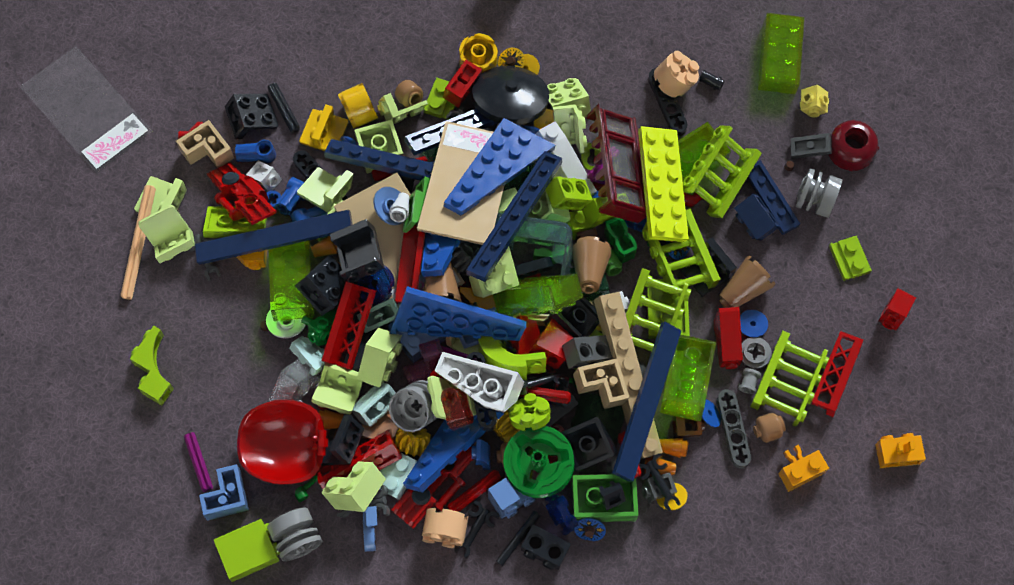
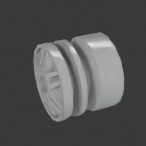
(818, 193)
(412, 407)
(293, 532)

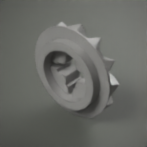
(762, 348)

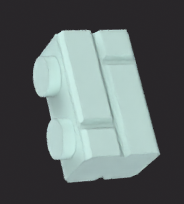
(373, 404)

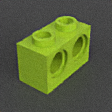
(568, 193)

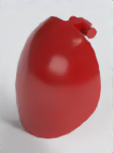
(282, 442)

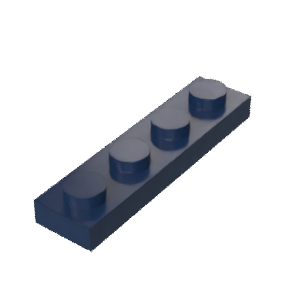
(772, 198)

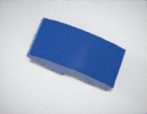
(482, 454)

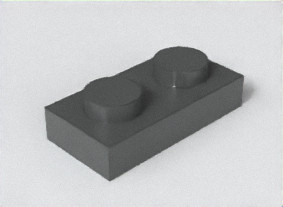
(811, 146)

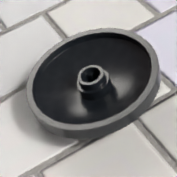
(510, 94)

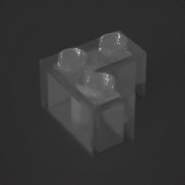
(294, 382)

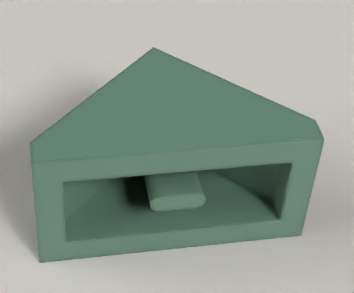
(380, 315)

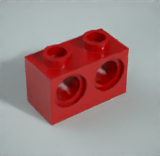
(461, 83)
(896, 309)

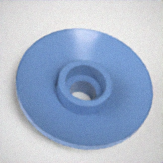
(382, 203)

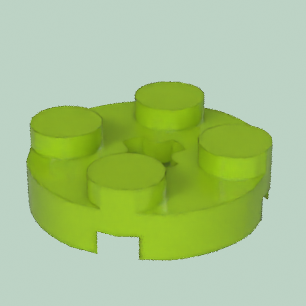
(521, 416)

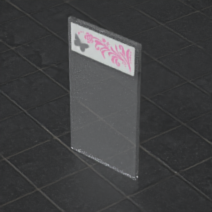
(86, 109)

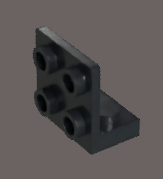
(250, 112)
(722, 263)
(323, 285)
(343, 442)

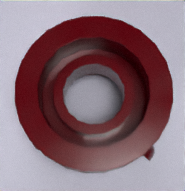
(848, 157)

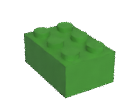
(588, 500)

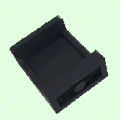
(358, 251)

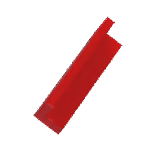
(409, 262)
(342, 323)
(843, 378)
(380, 455)

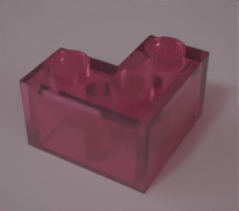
(421, 370)

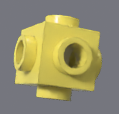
(814, 101)

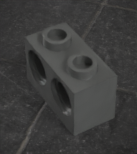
(586, 351)

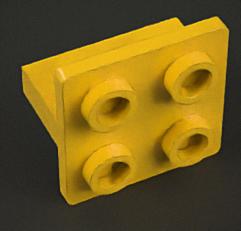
(323, 127)

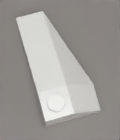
(571, 165)
(485, 383)

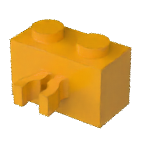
(900, 451)
(802, 469)

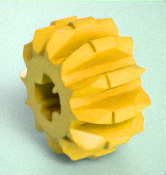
(504, 428)
(412, 442)

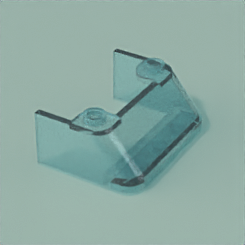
(549, 234)

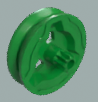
(552, 476)

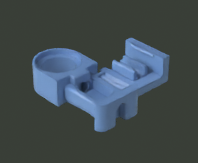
(369, 520)

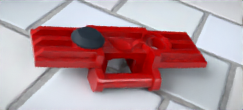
(246, 193)
(413, 504)

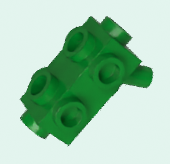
(320, 327)

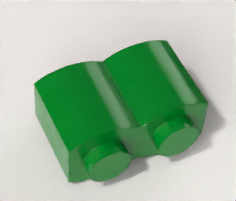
(617, 236)

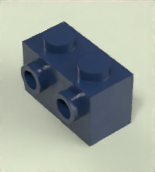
(756, 217)

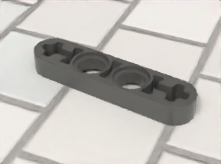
(736, 428)

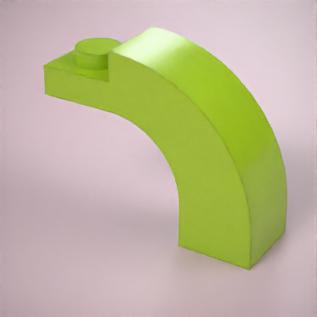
(499, 357)

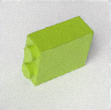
(247, 550)

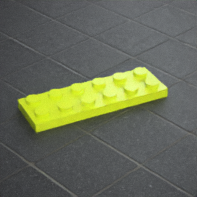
(663, 184)

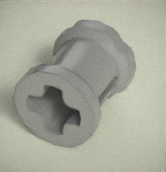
(749, 381)

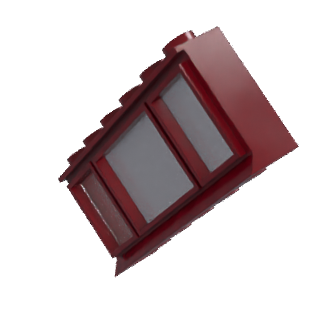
(621, 164)

